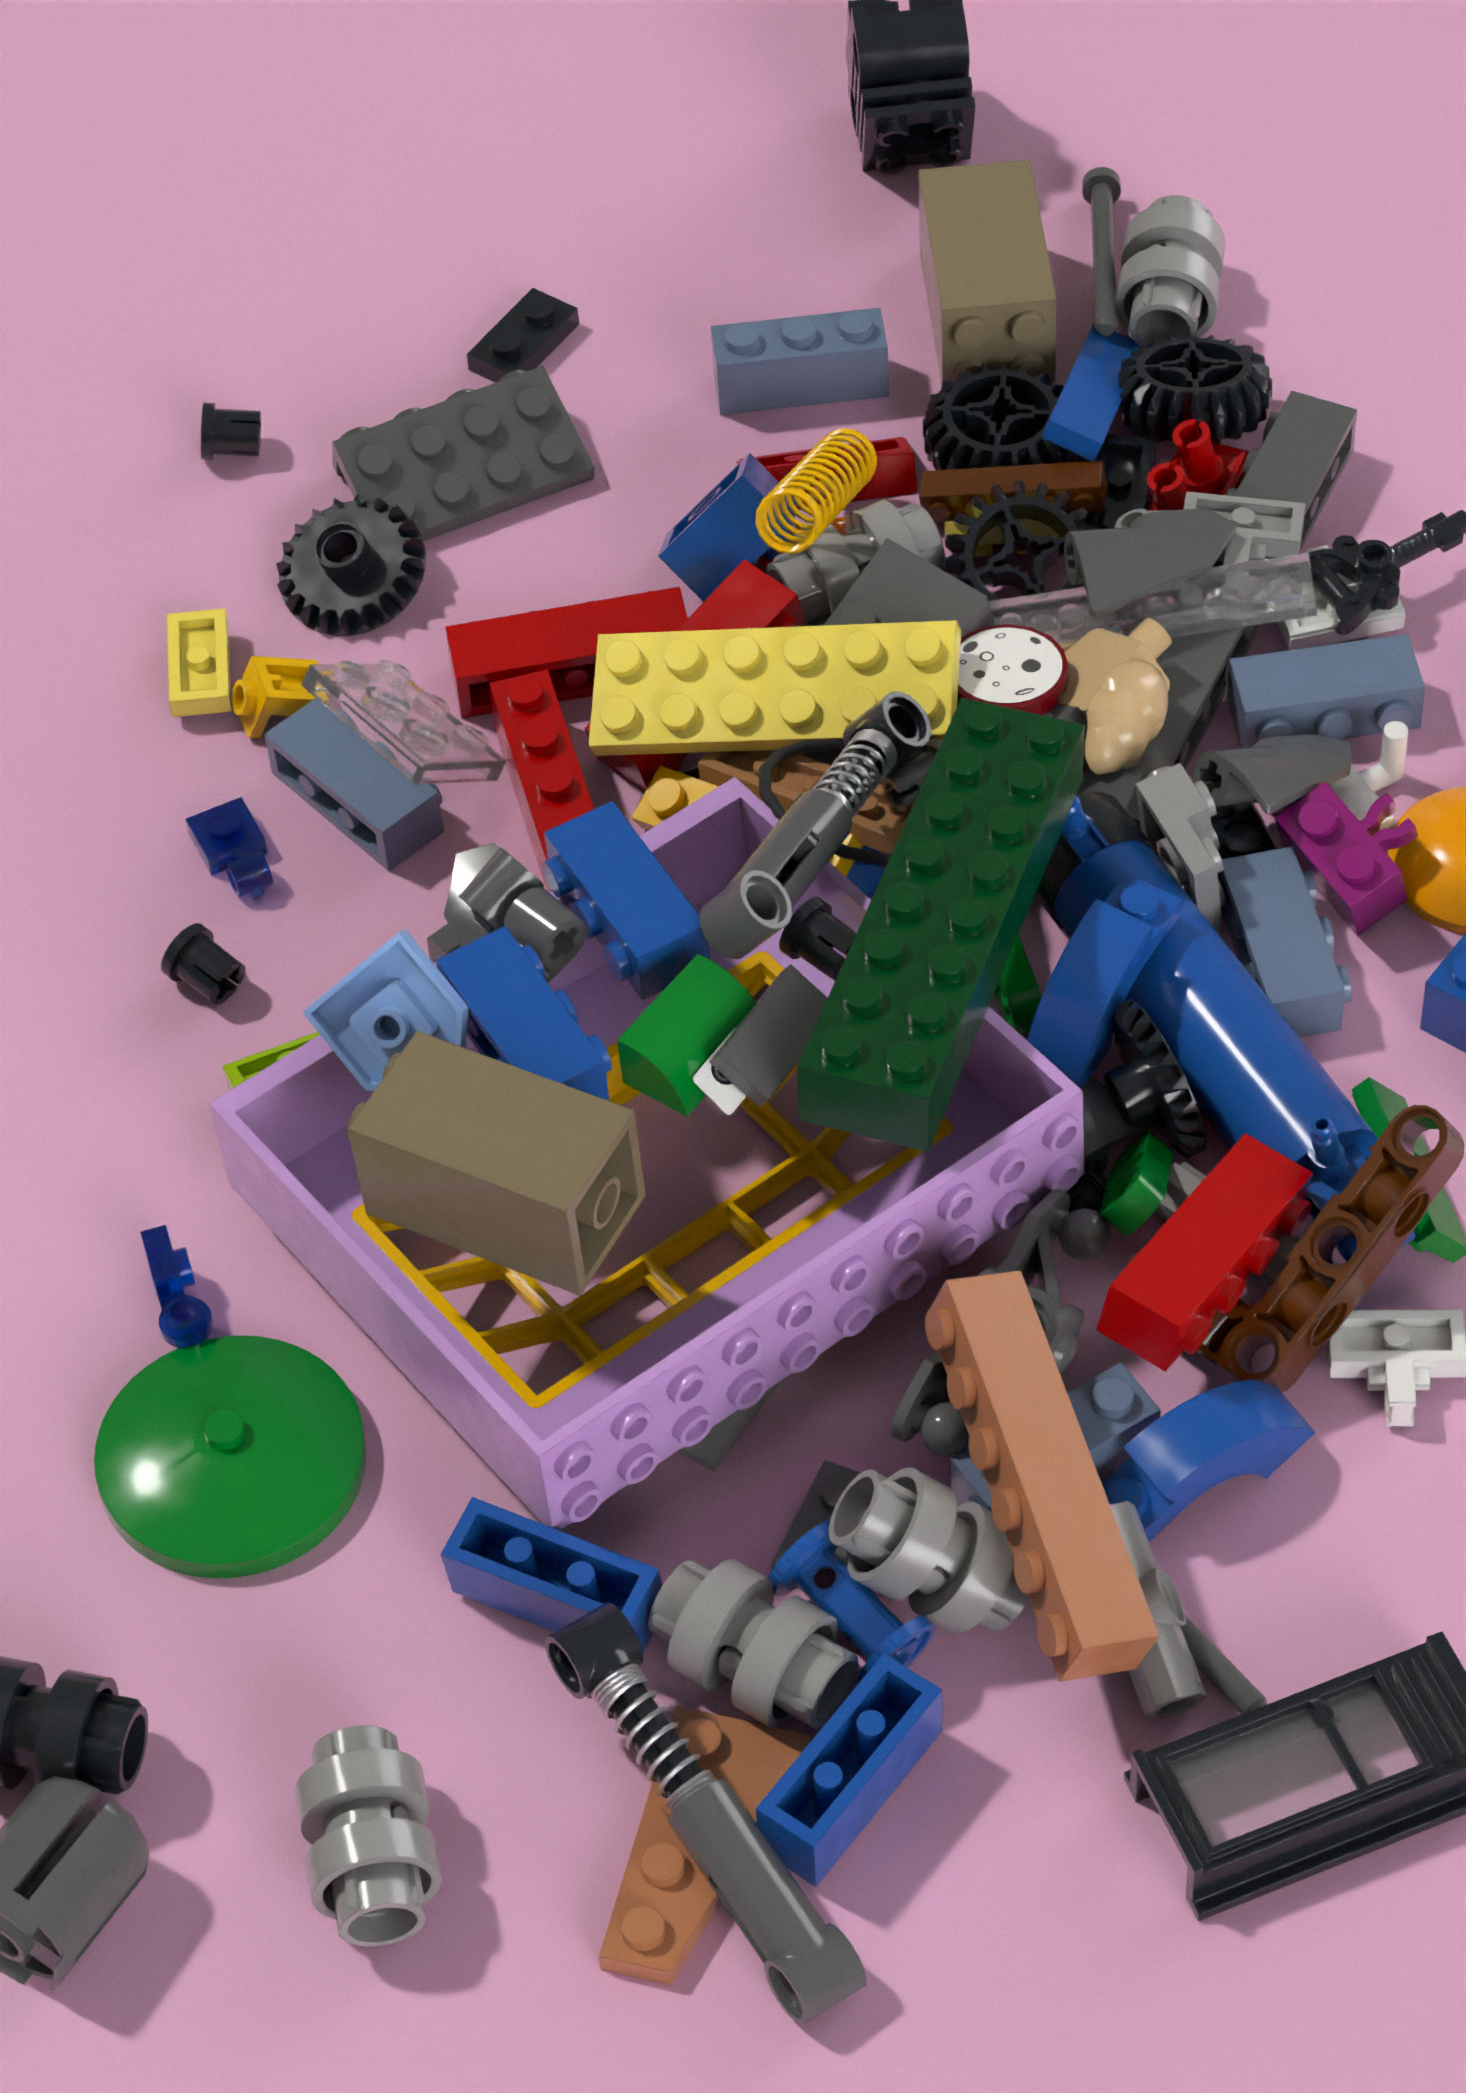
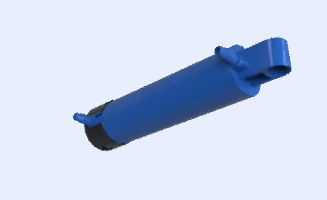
(1220, 1025)

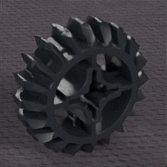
(1194, 380)
(969, 412)
(1005, 513)

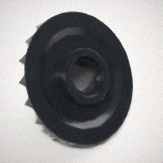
(366, 588)
(1153, 1082)

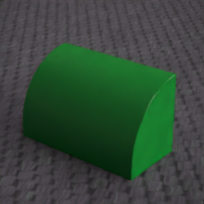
(681, 1033)

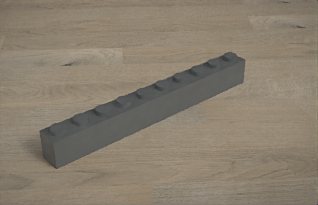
(1300, 463)

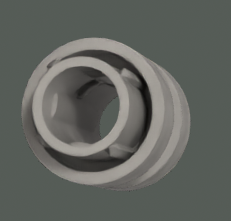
(1170, 271)
(835, 561)
(917, 1543)
(778, 1656)
(369, 1848)

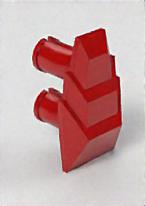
(1195, 468)

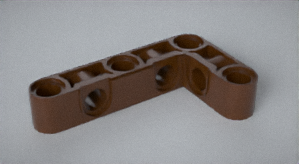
(1311, 1292)

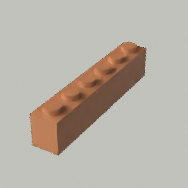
(1040, 1477)

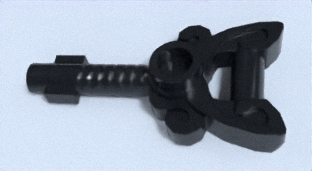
(1376, 568)

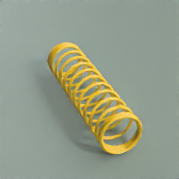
(799, 474)

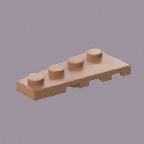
(663, 1892)

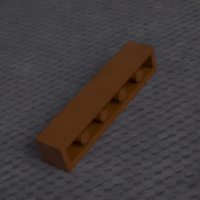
(950, 491)

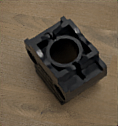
(909, 83)

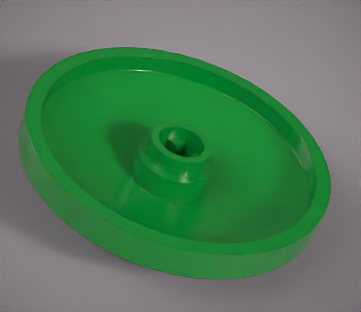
(230, 1456)

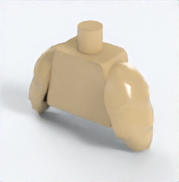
(1118, 692)

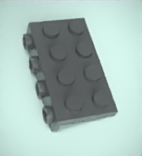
(468, 454)

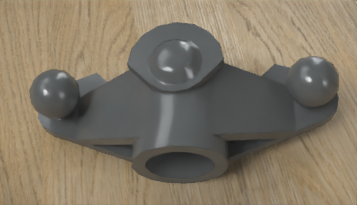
(1083, 1237)

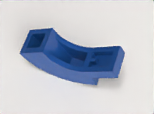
(1097, 974)
(1204, 1443)

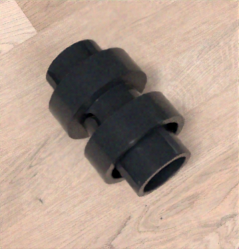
(68, 1730)

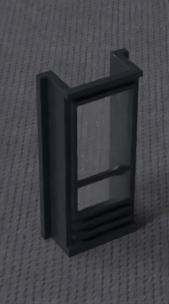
(1313, 1777)

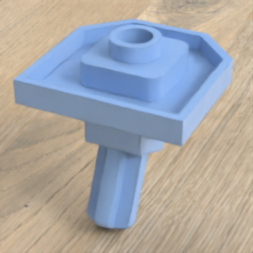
(383, 1006)

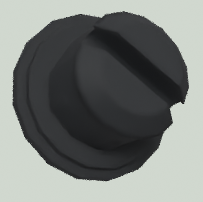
(1088, 1191)

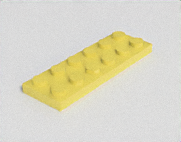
(764, 684)

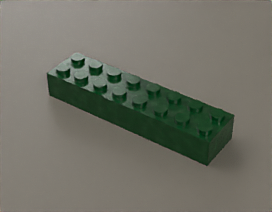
(941, 925)

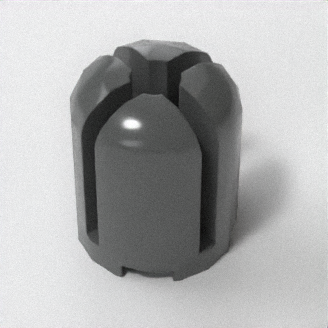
(63, 1876)

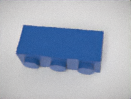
(623, 898)
(519, 1015)
(544, 1571)
(850, 1768)

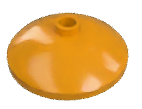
(1436, 859)

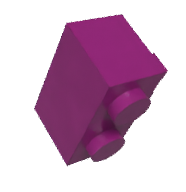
(1348, 854)

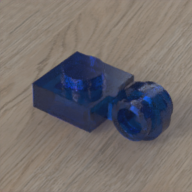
(234, 843)
(183, 1317)

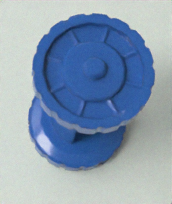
(858, 1610)

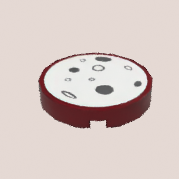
(1012, 668)

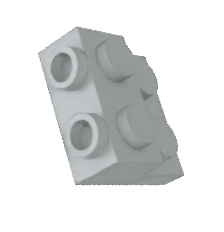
(1178, 824)

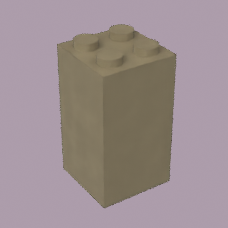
(986, 269)
(497, 1161)

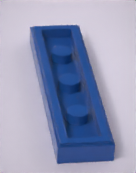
(1090, 395)

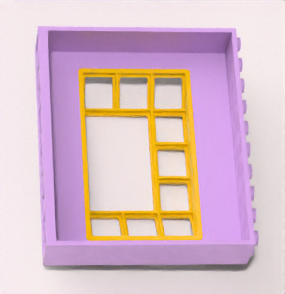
(662, 1388)

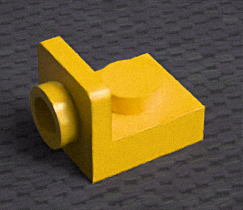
(269, 689)

